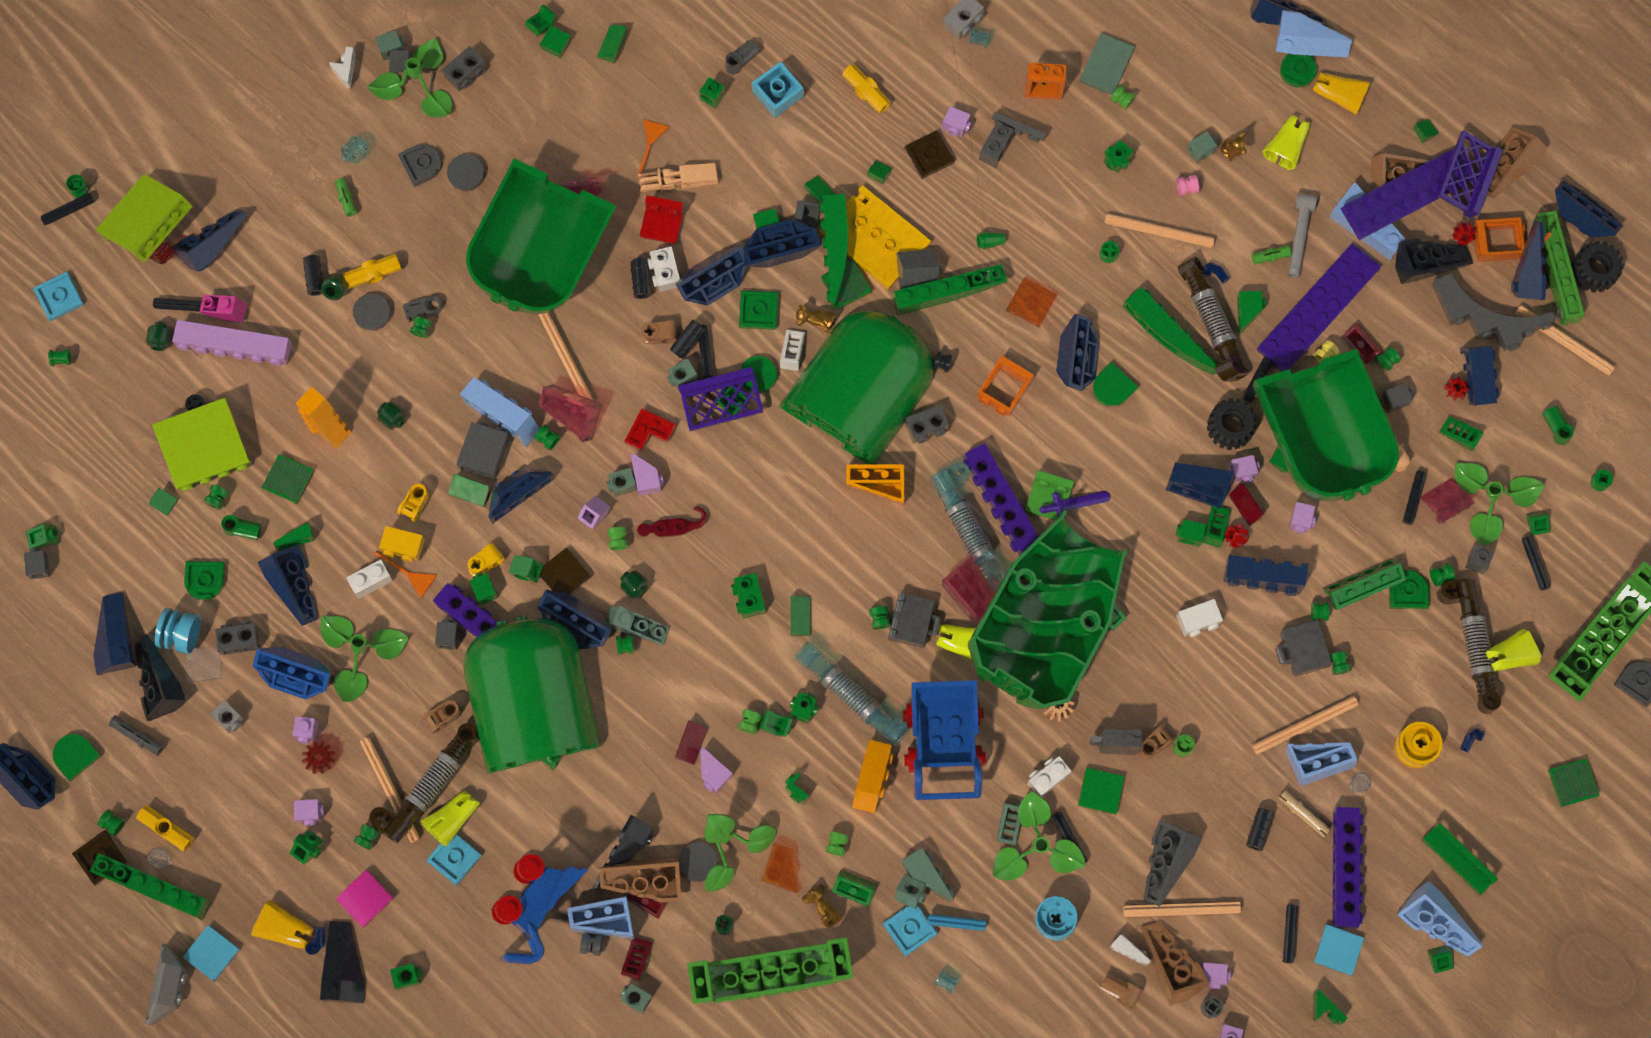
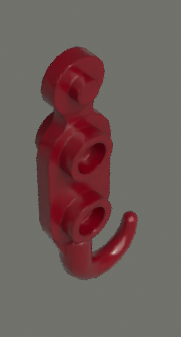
(672, 527)

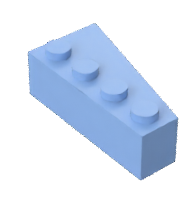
(1383, 241)

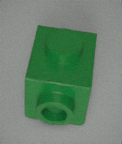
(541, 21)
(776, 724)
(797, 794)

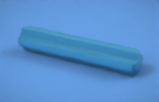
(957, 922)

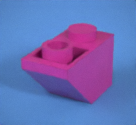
(223, 307)

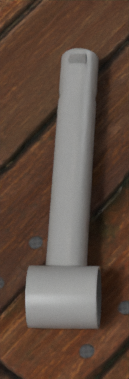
(1305, 204)

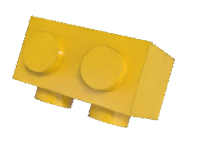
(401, 544)

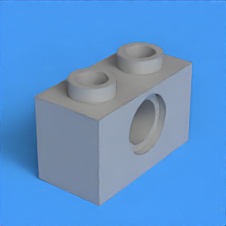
(958, 26)

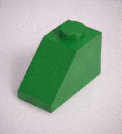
(1249, 308)

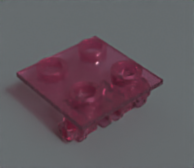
(592, 184)
(1447, 500)

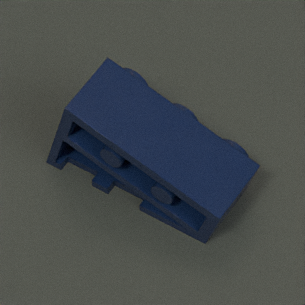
(1480, 375)
(1200, 483)

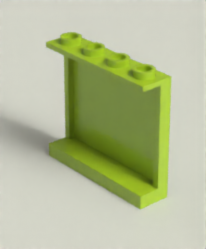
(144, 217)
(201, 444)

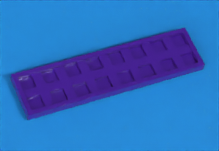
(1401, 196)
(1318, 308)

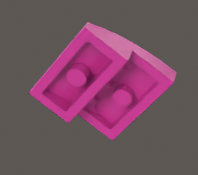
(365, 898)

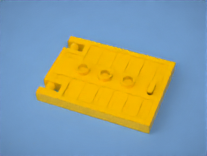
(877, 235)

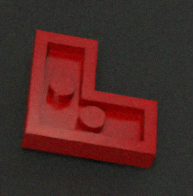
(646, 425)

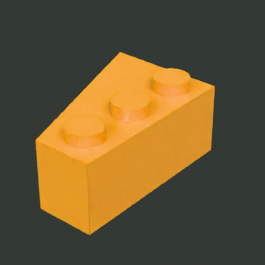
(878, 479)
(872, 775)

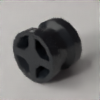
(943, 361)
(194, 401)

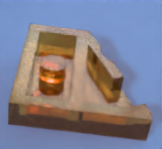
(781, 869)

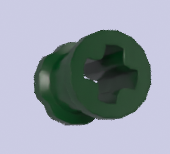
(729, 927)

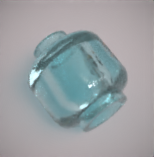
(354, 149)

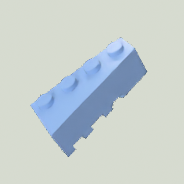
(500, 410)

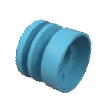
(177, 630)
(1053, 907)

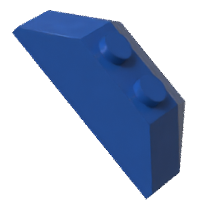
(291, 671)

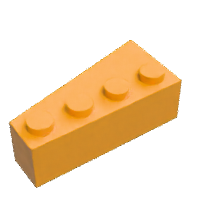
(322, 418)

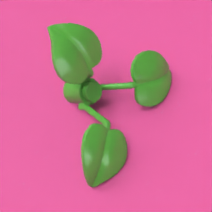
(428, 56)
(1472, 477)
(337, 630)
(718, 831)
(1065, 856)

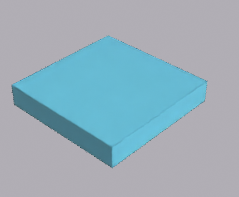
(58, 296)
(454, 859)
(909, 929)
(1338, 950)
(211, 953)

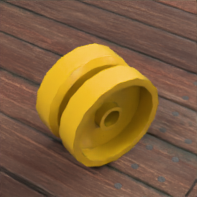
(1426, 736)

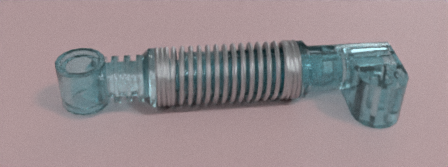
(962, 520)
(868, 709)

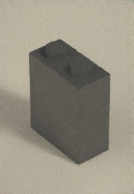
(483, 450)

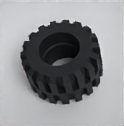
(1604, 254)
(1239, 411)

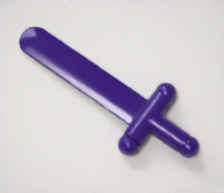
(1073, 503)

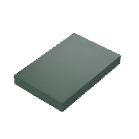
(1106, 64)

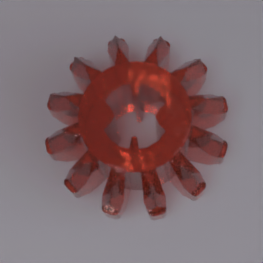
(162, 253)
(315, 764)

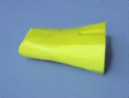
(1287, 143)
(959, 641)
(1515, 651)
(448, 820)

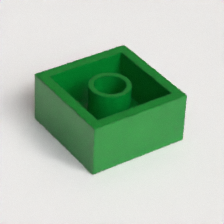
(555, 41)
(765, 218)
(733, 409)

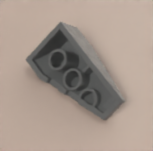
(1170, 857)

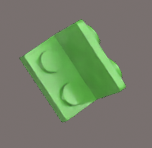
(1042, 490)

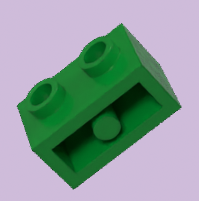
(748, 595)

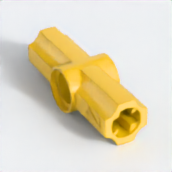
(866, 88)
(372, 271)
(155, 821)

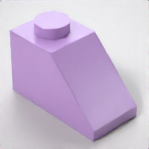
(646, 476)
(713, 772)

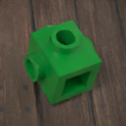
(1118, 156)
(800, 713)
(306, 847)

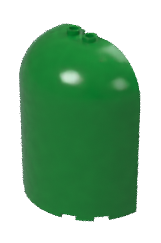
(535, 241)
(863, 383)
(1341, 420)
(528, 693)

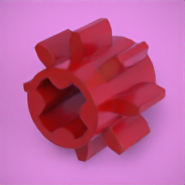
(1464, 233)
(1461, 386)
(1237, 535)

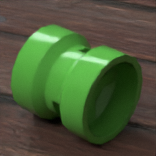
(1123, 97)
(617, 538)
(749, 721)
(1186, 743)
(837, 844)

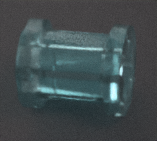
(979, 37)
(946, 981)

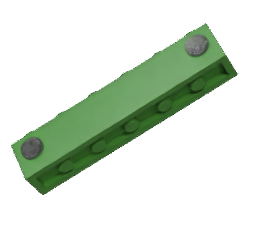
(1560, 271)

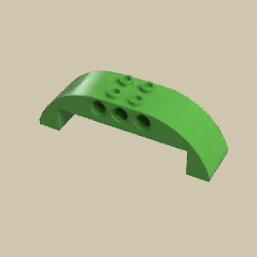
(1605, 635)
(770, 973)

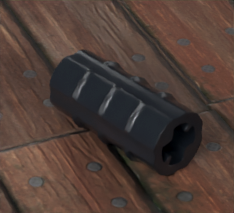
(313, 274)
(640, 278)
(687, 339)
(1260, 829)

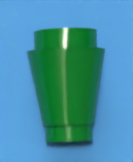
(989, 239)

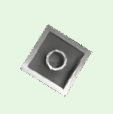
(917, 267)

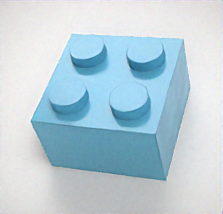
(777, 89)

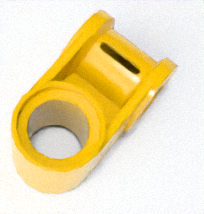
(413, 503)
(487, 558)

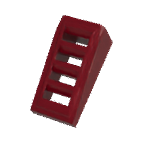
(630, 974)

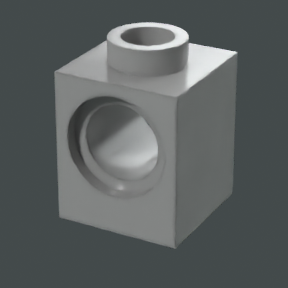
(224, 709)

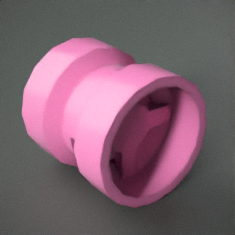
(1187, 185)

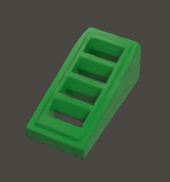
(1464, 427)
(298, 536)
(1211, 536)

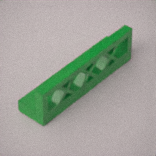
(1365, 583)
(1459, 859)

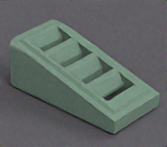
(1007, 805)

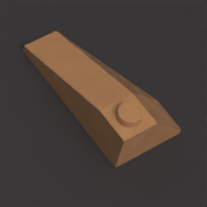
(646, 878)

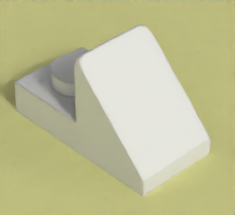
(345, 69)

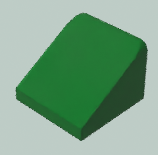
(1425, 130)
(879, 172)
(162, 501)
(1538, 522)
(1440, 959)

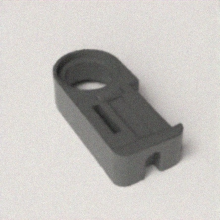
(420, 308)

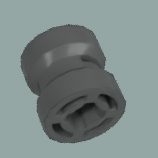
(586, 944)
(1211, 1004)

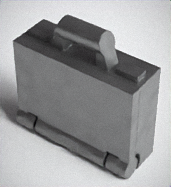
(912, 621)
(1304, 648)
(1118, 741)

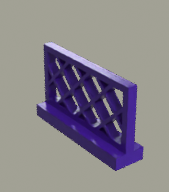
(1480, 183)
(716, 383)

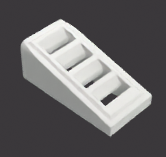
(789, 361)
(1126, 948)

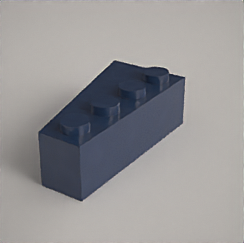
(1265, 575)

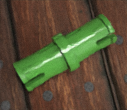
(342, 187)
(1271, 254)

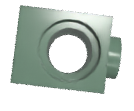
(389, 42)
(1202, 147)
(684, 367)
(626, 475)
(908, 885)
(644, 1000)

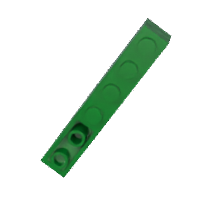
(835, 242)
(947, 289)
(1166, 330)
(150, 886)

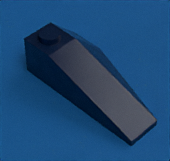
(113, 639)

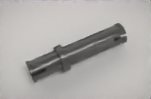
(137, 736)

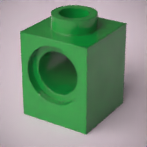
(712, 92)
(1190, 532)
(525, 568)
(483, 588)
(396, 974)

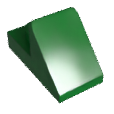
(1323, 1004)

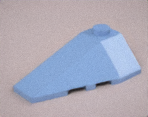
(1305, 36)
(1434, 914)

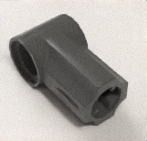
(741, 56)

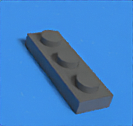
(1019, 128)

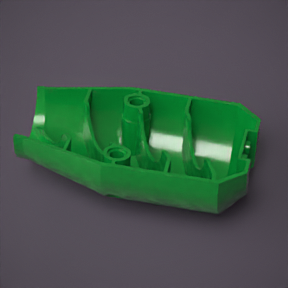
(1047, 617)

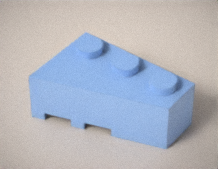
(1320, 760)
(603, 918)

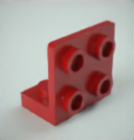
(661, 219)

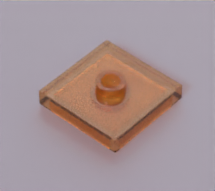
(1031, 302)

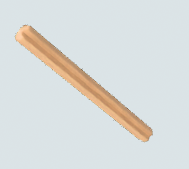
(1159, 230)
(1571, 344)
(565, 355)
(1305, 725)
(386, 783)
(1182, 909)

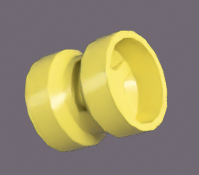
(1328, 350)

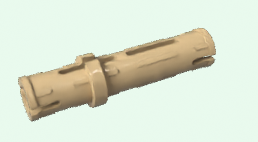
(1304, 813)

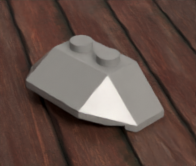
(167, 986)

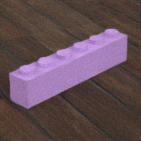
(231, 342)

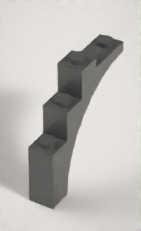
(1484, 322)

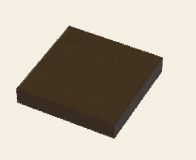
(929, 154)
(564, 573)
(88, 853)

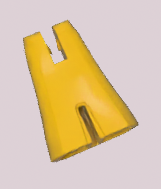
(1343, 91)
(280, 926)

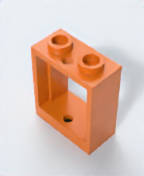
(1053, 78)
(1492, 224)
(1015, 371)

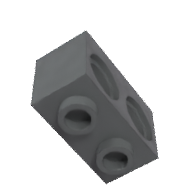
(460, 66)
(996, 144)
(924, 420)
(237, 643)

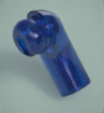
(1218, 270)
(1470, 738)
(317, 943)

